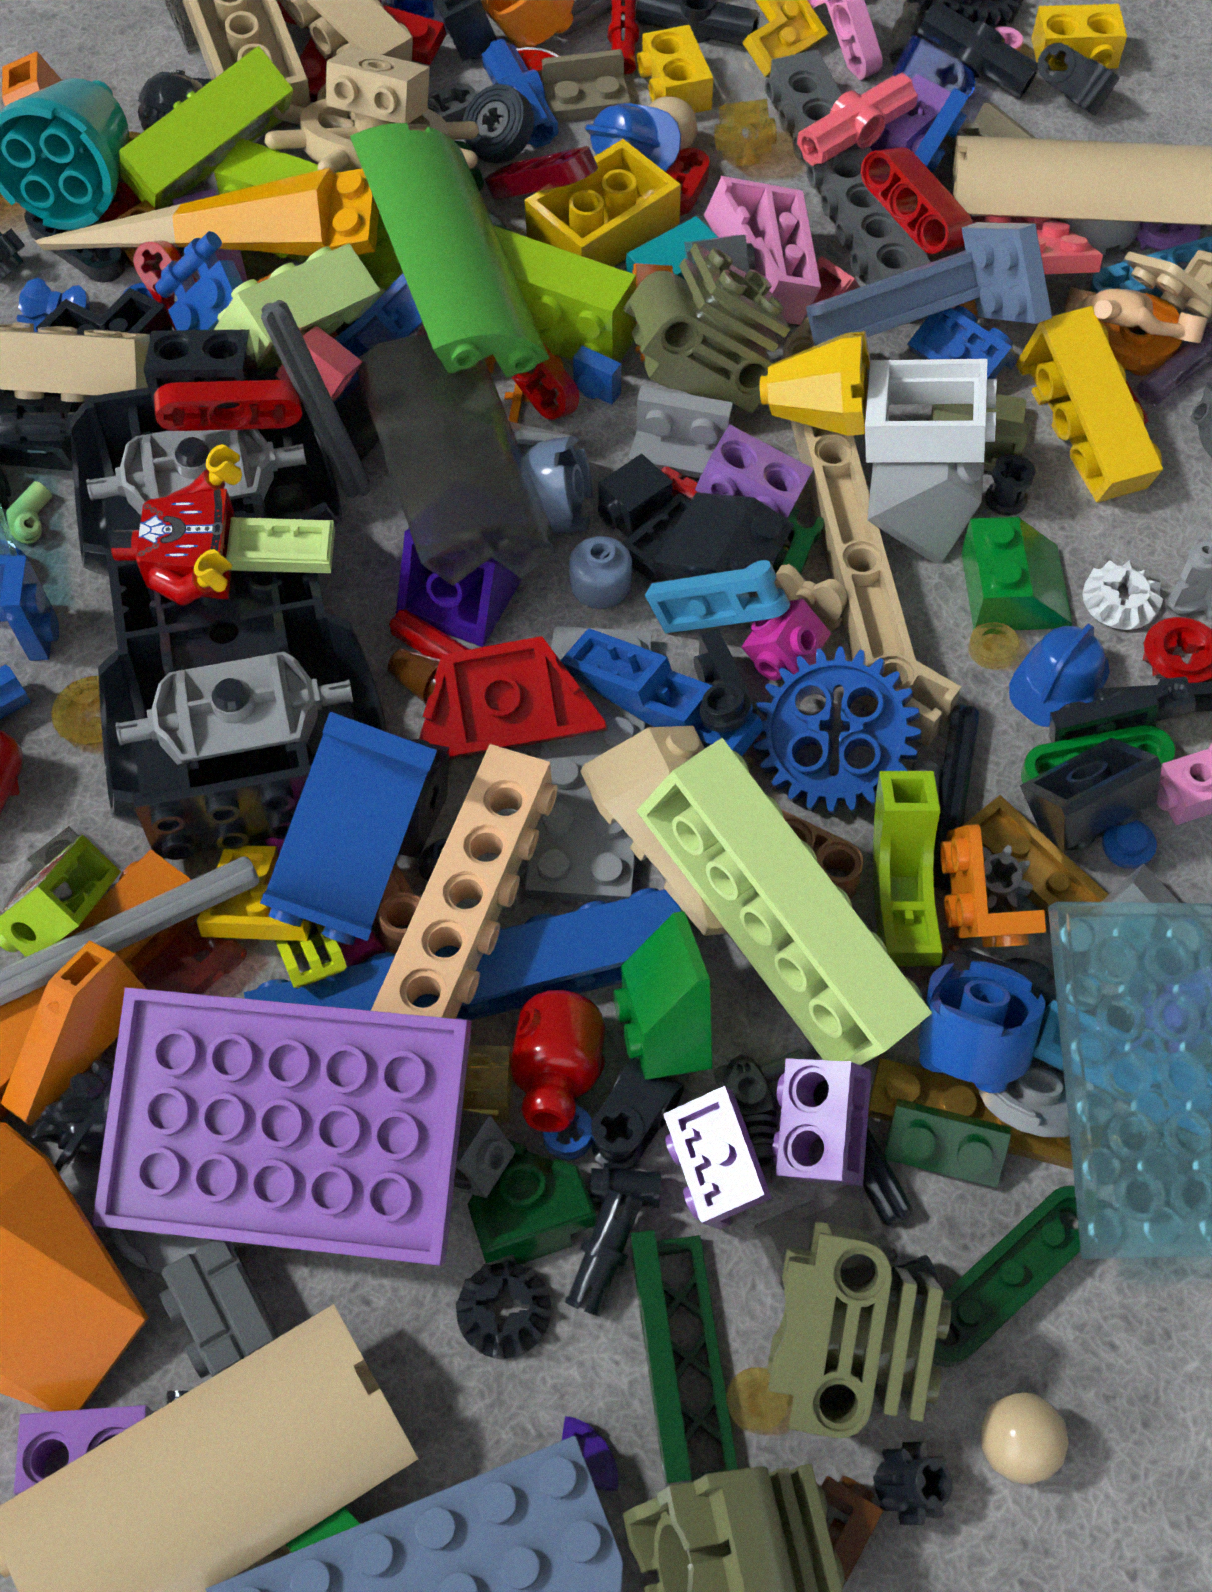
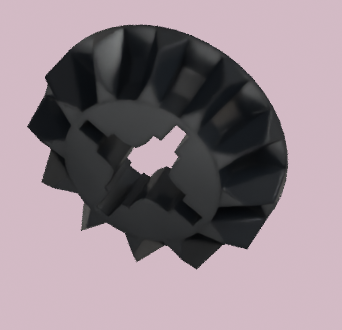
(522, 1329)

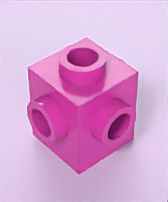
(780, 640)

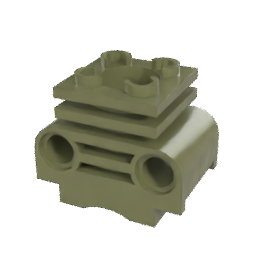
(708, 329)
(854, 1335)
(737, 1534)

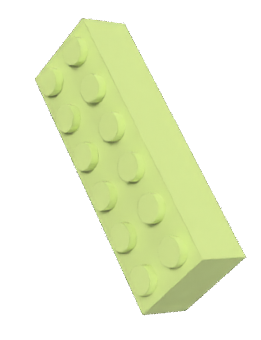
(782, 908)

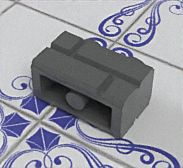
(218, 1306)

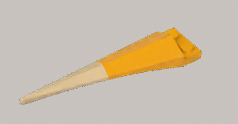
(273, 217)

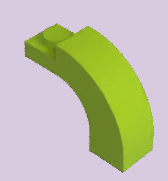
(903, 867)

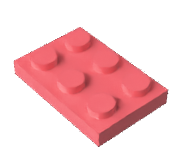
(1059, 246)

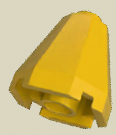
(822, 385)

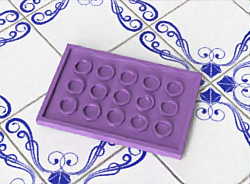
(284, 1125)

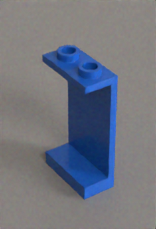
(347, 829)

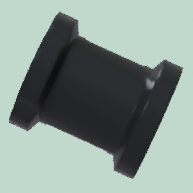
(1011, 479)

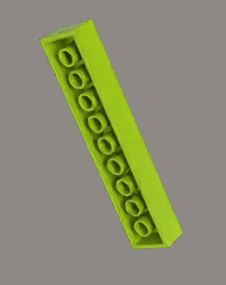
(567, 294)

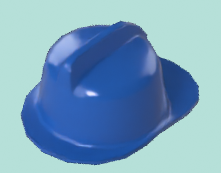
(643, 127)
(1059, 671)

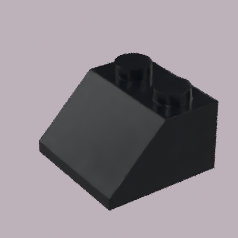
(721, 536)
(1093, 793)

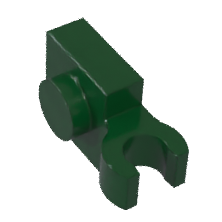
(801, 543)

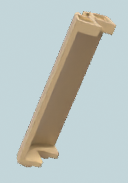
(1084, 180)
(212, 1474)

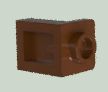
(856, 1502)

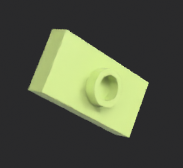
(281, 545)

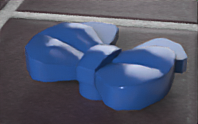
(38, 301)

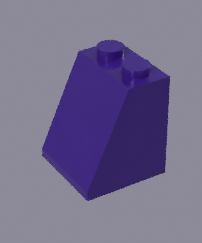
(460, 610)

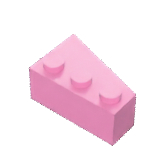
(780, 234)

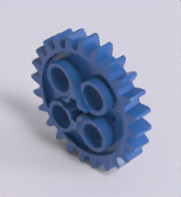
(790, 729)

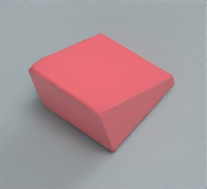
(833, 280)

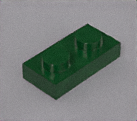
(947, 1143)

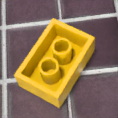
(609, 210)

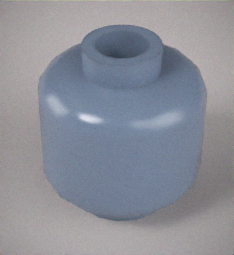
(600, 572)

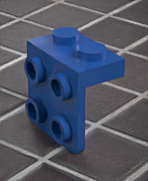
(27, 607)

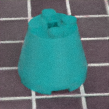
(63, 152)

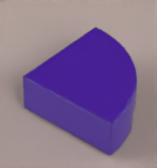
(595, 1453)

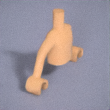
(1133, 309)

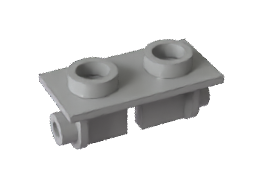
(1195, 589)

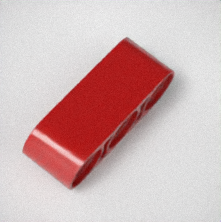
(898, 193)

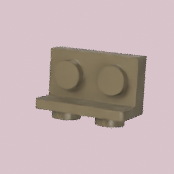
(584, 84)

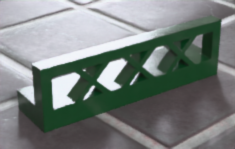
(660, 1359)

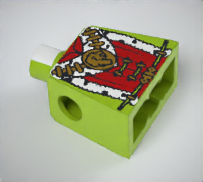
(38, 917)

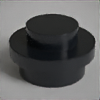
(725, 707)

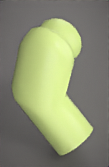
(23, 515)

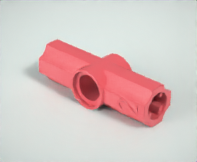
(857, 119)

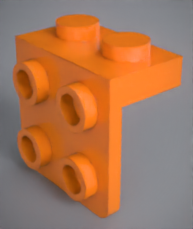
(967, 905)

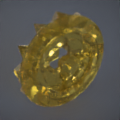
(68, 713)

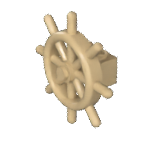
(363, 94)

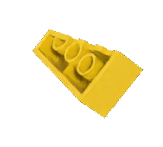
(1091, 404)

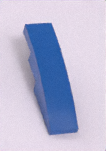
(648, 687)

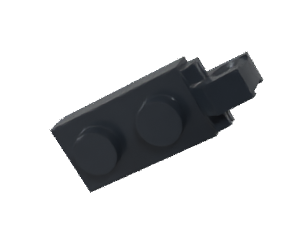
(1123, 710)

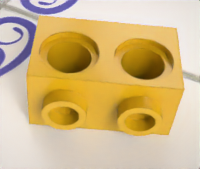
(1089, 29)
(676, 67)

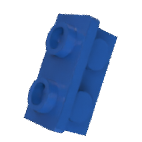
(958, 336)

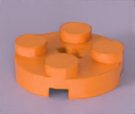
(1144, 352)

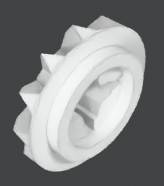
(1103, 599)

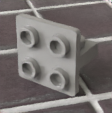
(679, 429)

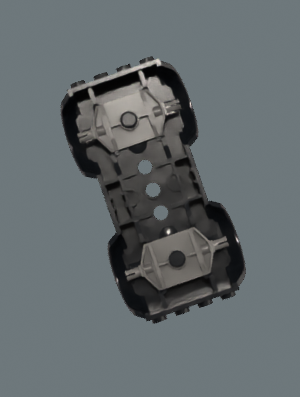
(195, 732)

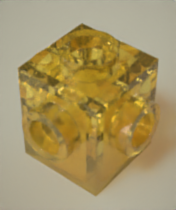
(753, 118)

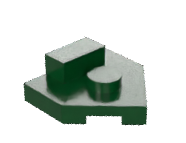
(531, 1208)

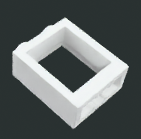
(929, 383)

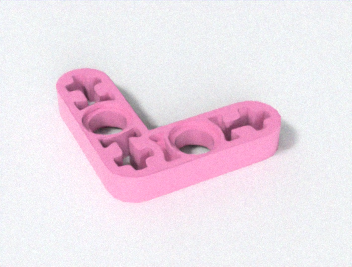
(854, 35)

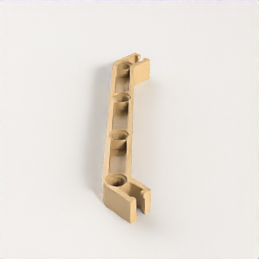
(860, 563)

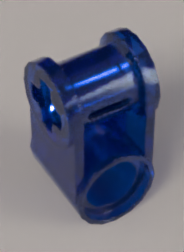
(935, 65)

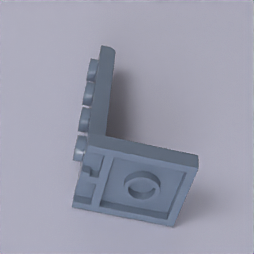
(997, 270)

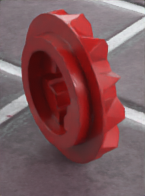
(1191, 637)

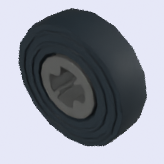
(514, 131)

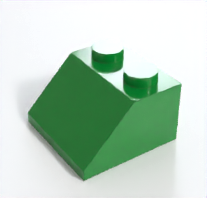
(1014, 575)
(667, 1002)

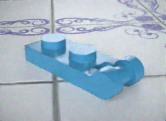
(718, 599)

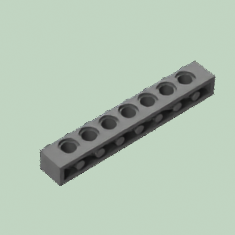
(877, 243)

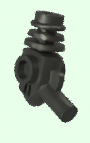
(757, 1097)

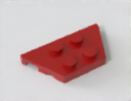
(505, 698)

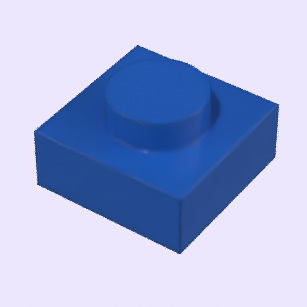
(597, 375)

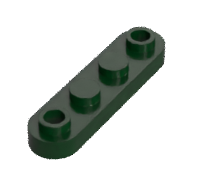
(1009, 1276)

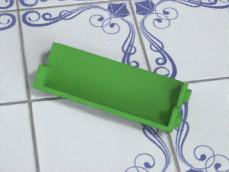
(448, 249)

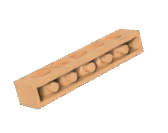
(501, 782)

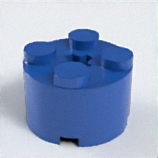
(980, 1025)

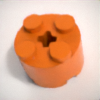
(530, 21)

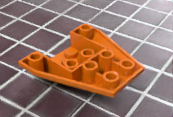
(60, 1291)

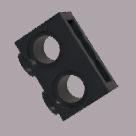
(199, 358)

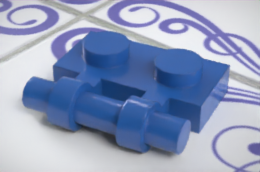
(204, 300)

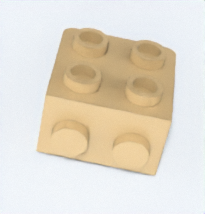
(1180, 287)

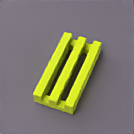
(317, 970)

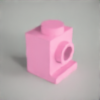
(1187, 786)

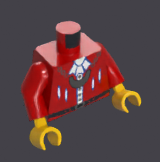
(186, 535)

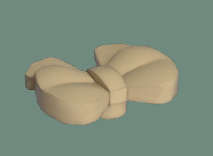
(825, 598)

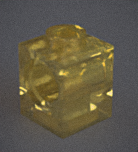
(488, 1081)

